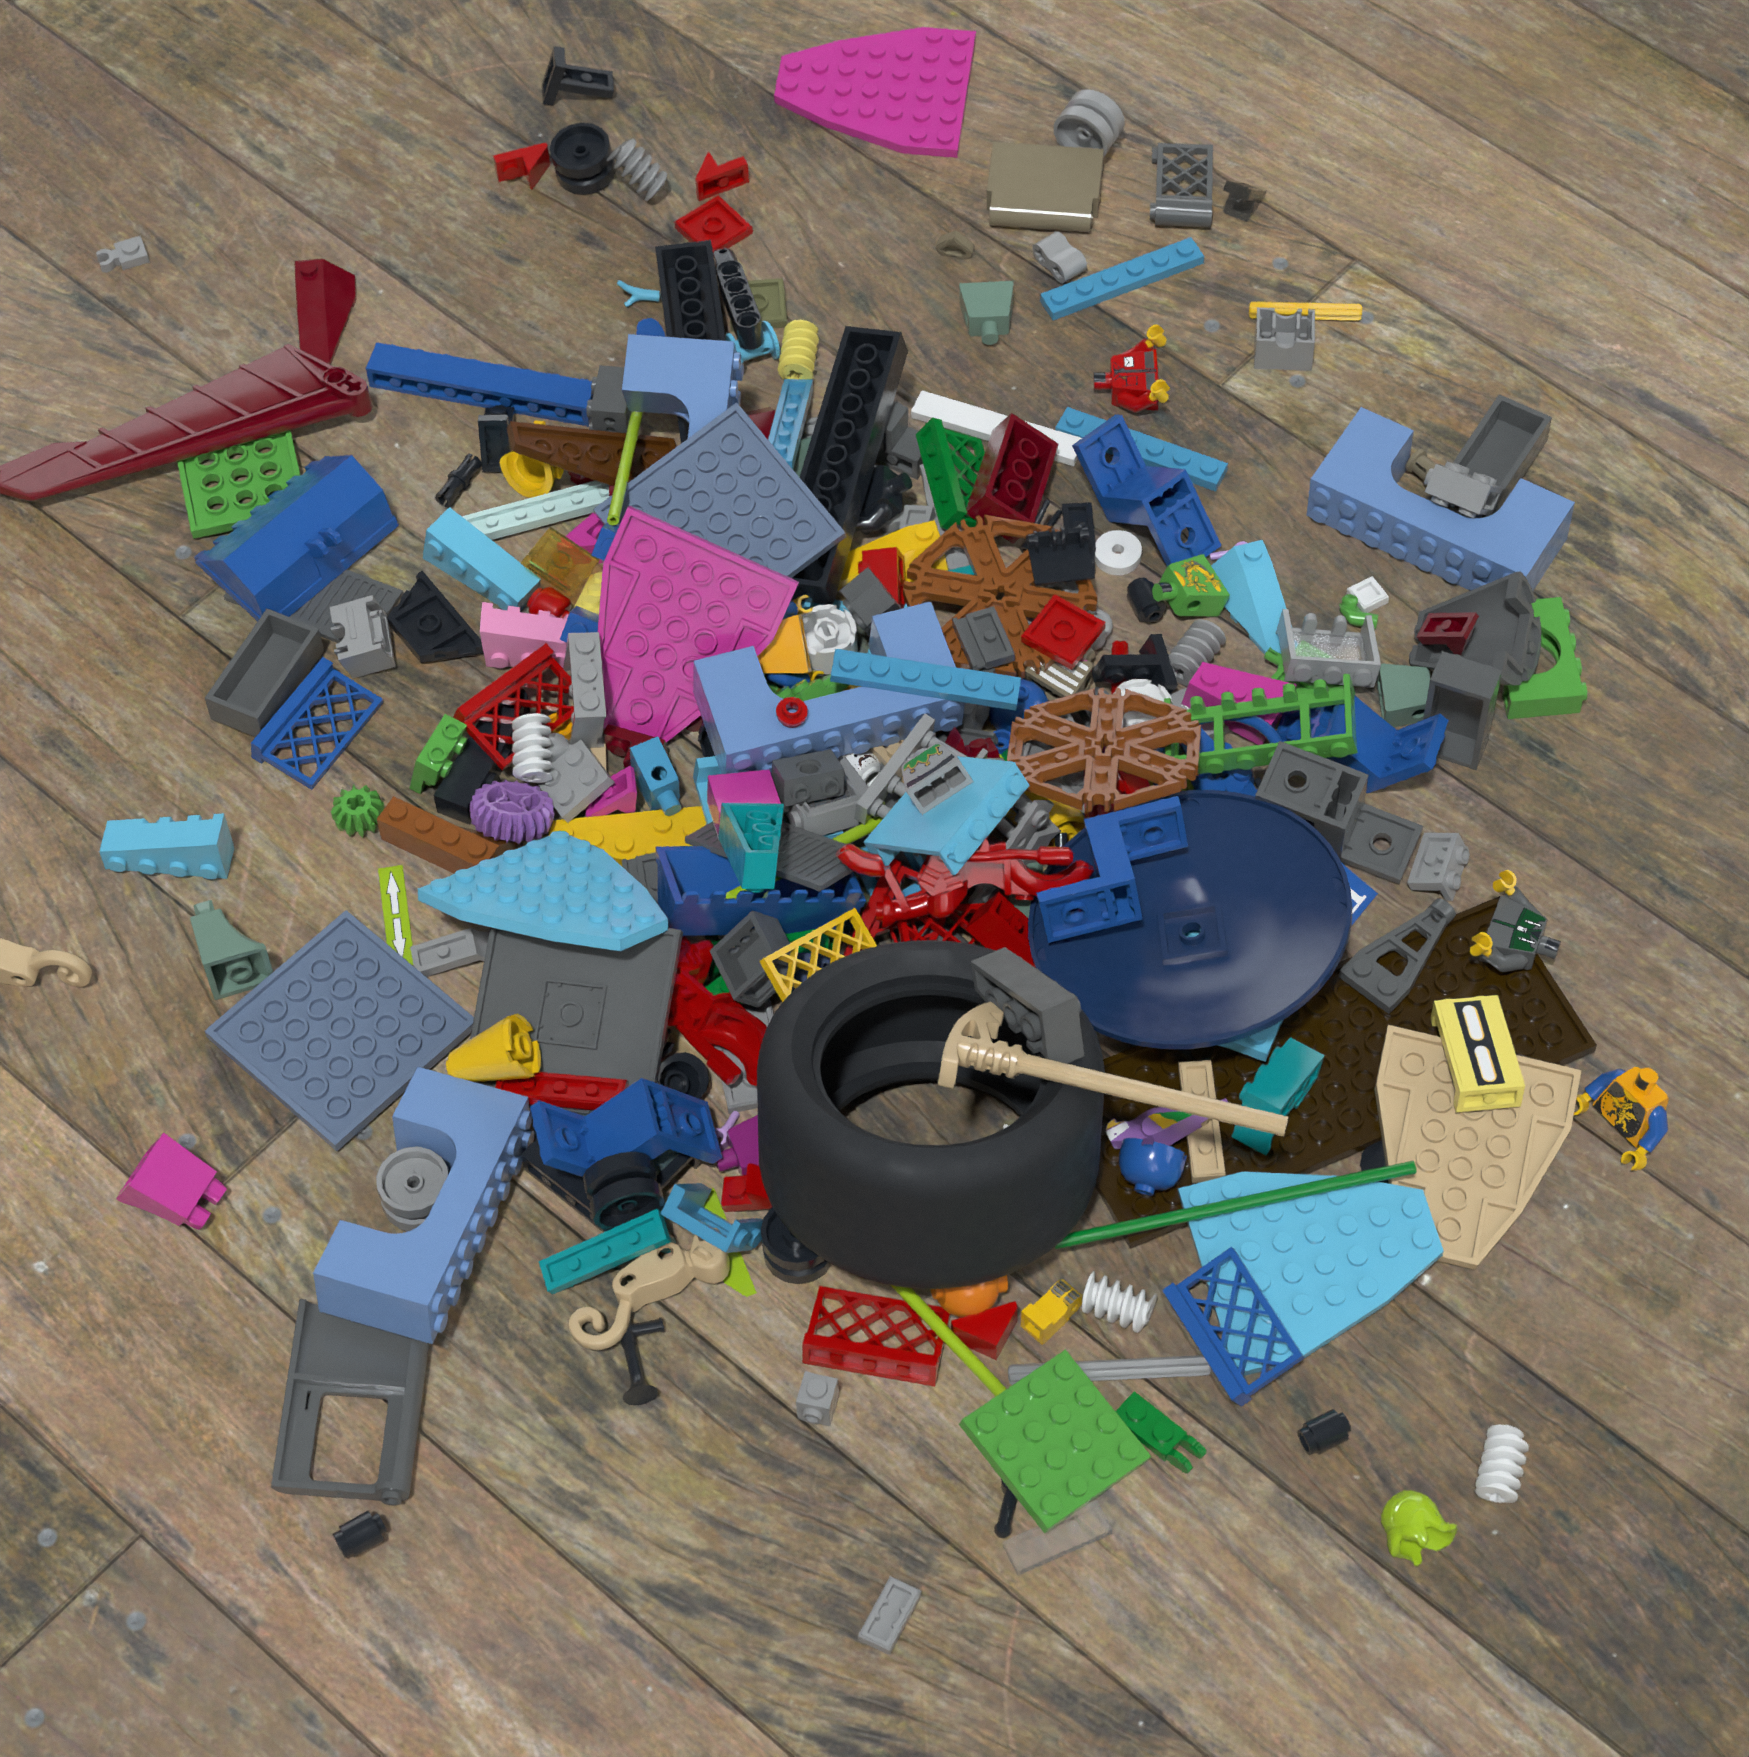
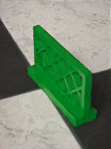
(941, 473)

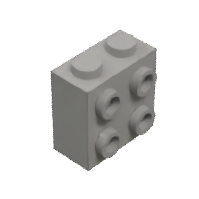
(1454, 486)

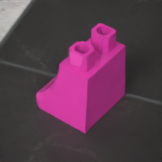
(171, 1183)

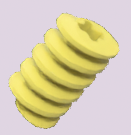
(798, 350)

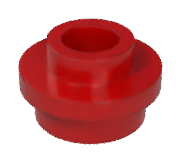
(791, 719)

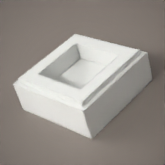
(1369, 594)

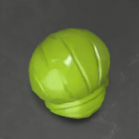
(1414, 1524)

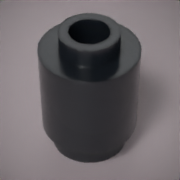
(1143, 602)
(1324, 1432)
(360, 1534)

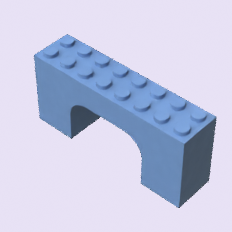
(682, 377)
(1361, 498)
(742, 708)
(415, 1276)

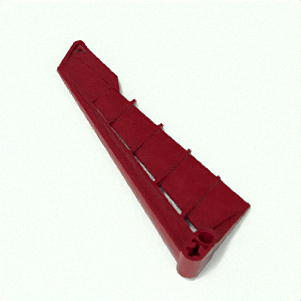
(247, 404)

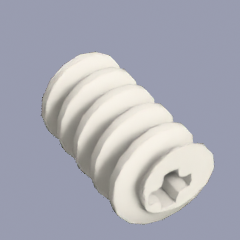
(530, 749)
(1117, 1303)
(1501, 1464)

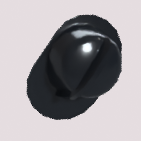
(685, 1074)

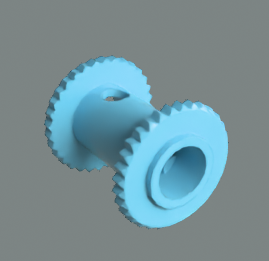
(770, 344)

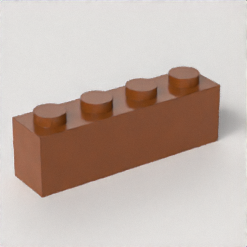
(436, 838)

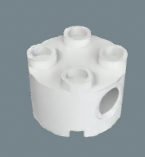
(826, 631)

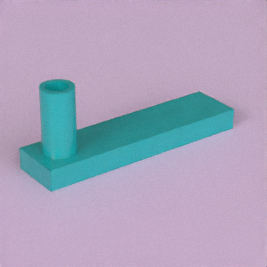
(605, 1251)

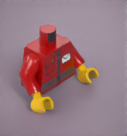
(1135, 375)

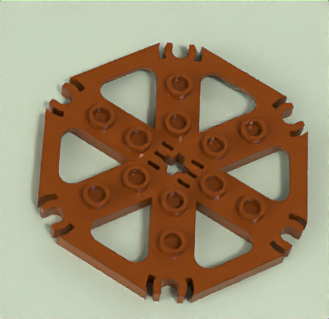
(990, 577)
(1126, 748)

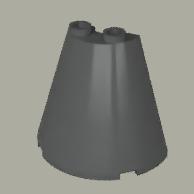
(1504, 633)

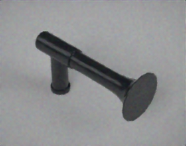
(639, 1391)

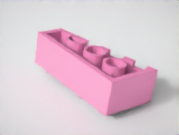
(513, 635)

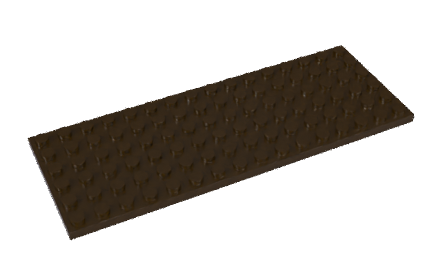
(1350, 1030)

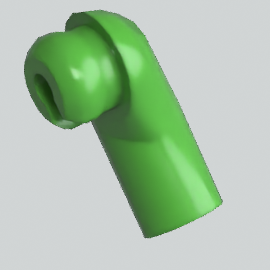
(1353, 613)

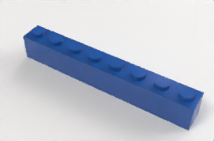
(479, 383)

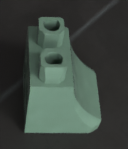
(228, 957)

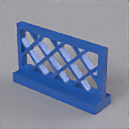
(292, 713)
(1209, 1342)

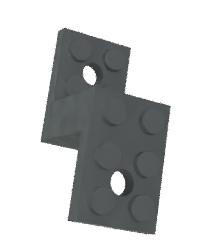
(1337, 807)

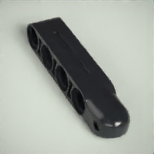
(738, 300)

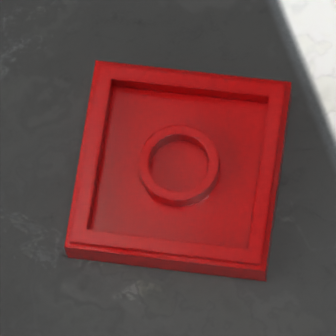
(714, 222)
(1063, 632)

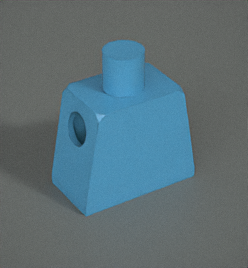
(656, 776)

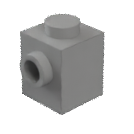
(817, 1399)

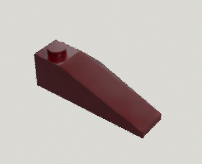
(323, 305)

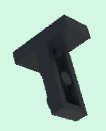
(574, 79)
(494, 436)
(1151, 664)

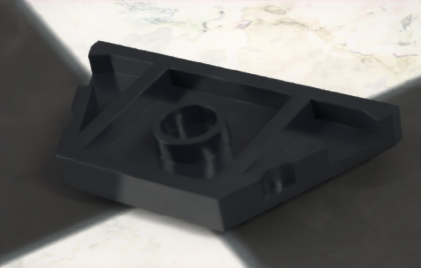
(432, 625)

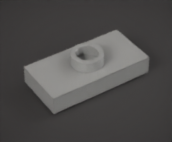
(889, 1615)

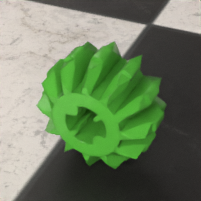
(357, 810)

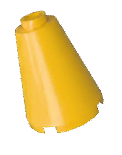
(497, 1053)

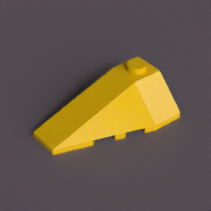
(909, 540)

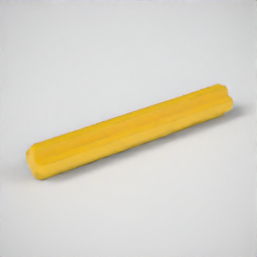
(1323, 311)

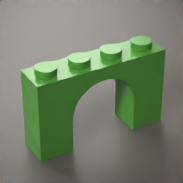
(1560, 688)

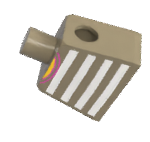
(1061, 681)

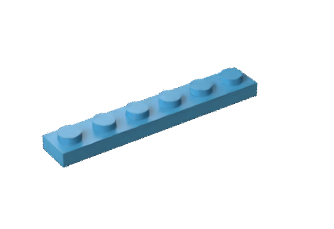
(1121, 278)
(791, 417)
(1155, 452)
(925, 679)

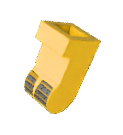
(1051, 1311)

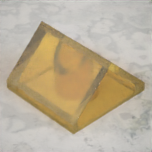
(560, 562)

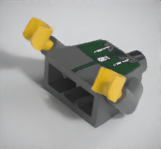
(1514, 931)

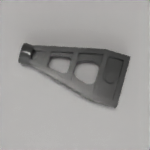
(1378, 983)

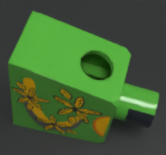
(1192, 588)

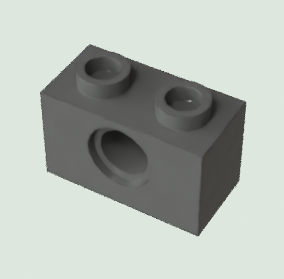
(808, 777)

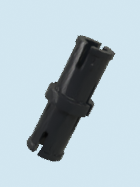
(458, 480)

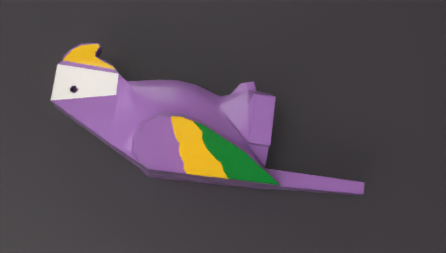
(1155, 1125)

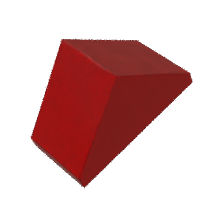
(987, 1330)

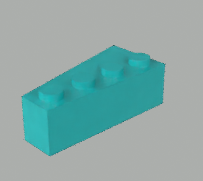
(752, 842)

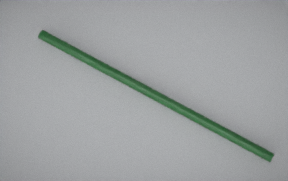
(1238, 1204)

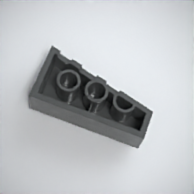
(1031, 1004)

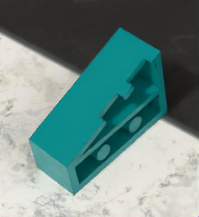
(1278, 1088)

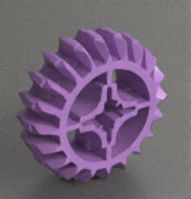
(511, 811)

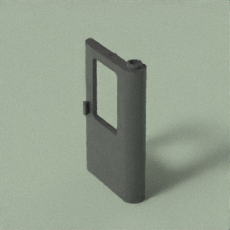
(351, 1361)

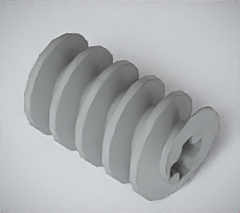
(639, 168)
(1195, 647)

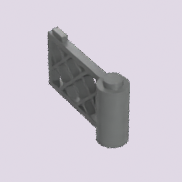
(1183, 207)

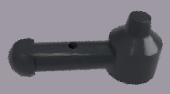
(1003, 1526)

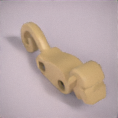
(27, 961)
(652, 1281)

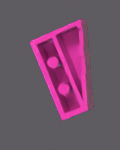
(1214, 680)

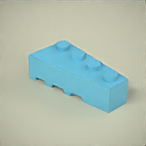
(478, 561)
(169, 846)

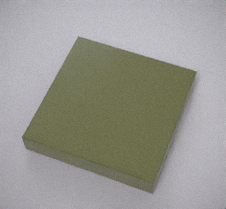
(770, 301)

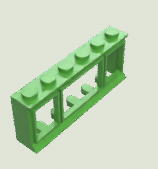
(1261, 755)

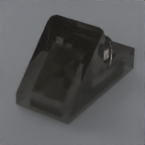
(1242, 199)

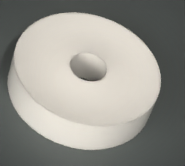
(1121, 542)

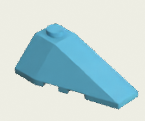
(1253, 592)

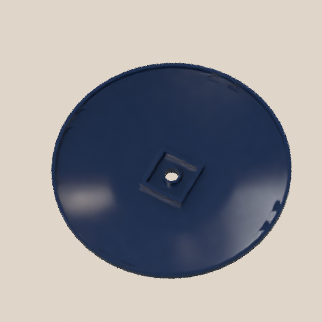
(1267, 916)

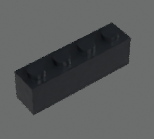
(471, 771)

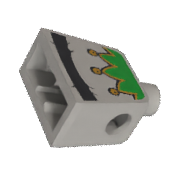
(933, 776)

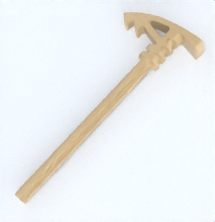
(999, 1058)

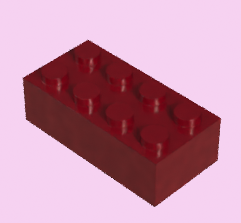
(1012, 473)

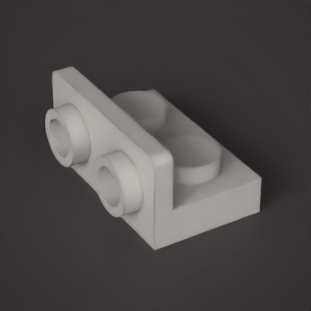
(1439, 864)

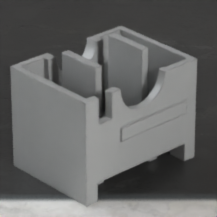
(1284, 340)
(366, 636)

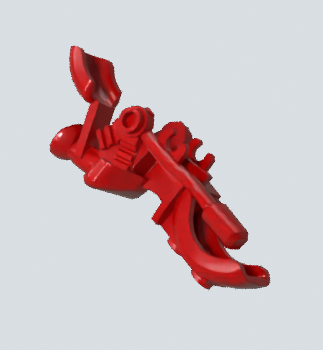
(946, 891)
(713, 1018)

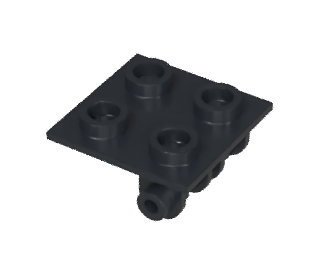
(1060, 555)

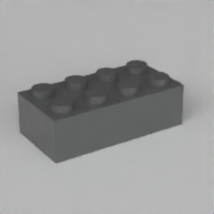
(1505, 443)
(264, 672)
(1466, 697)

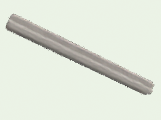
(1127, 1368)

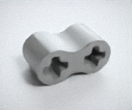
(1059, 257)

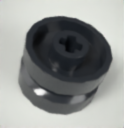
(581, 158)
(622, 1188)
(786, 1255)

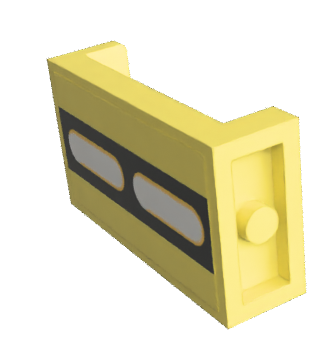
(1479, 1053)

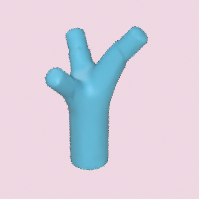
(639, 294)

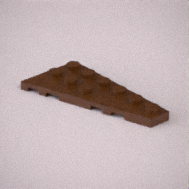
(585, 451)

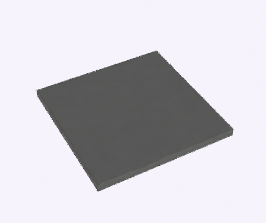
(586, 1005)

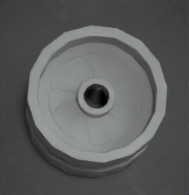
(1089, 121)
(410, 1185)

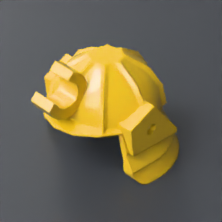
(529, 475)

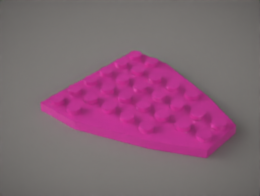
(885, 88)
(670, 604)

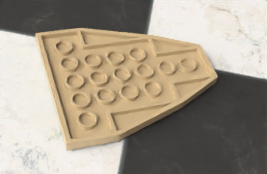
(1470, 1164)

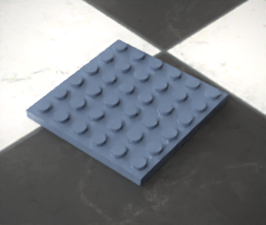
(735, 494)
(340, 1029)

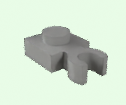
(126, 253)
(910, 516)

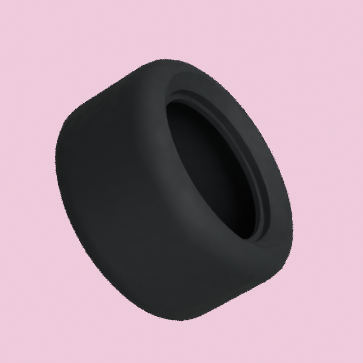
(902, 1207)

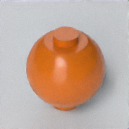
(970, 1299)

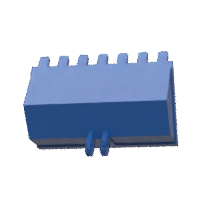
(300, 537)
(696, 884)

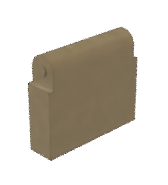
(1044, 186)

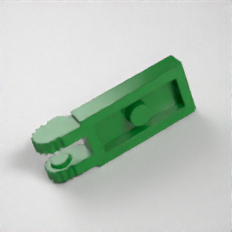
(1159, 1432)

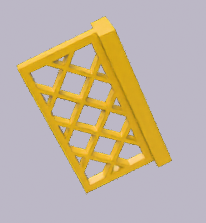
(784, 984)

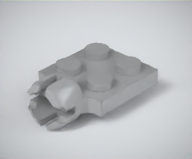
(575, 776)

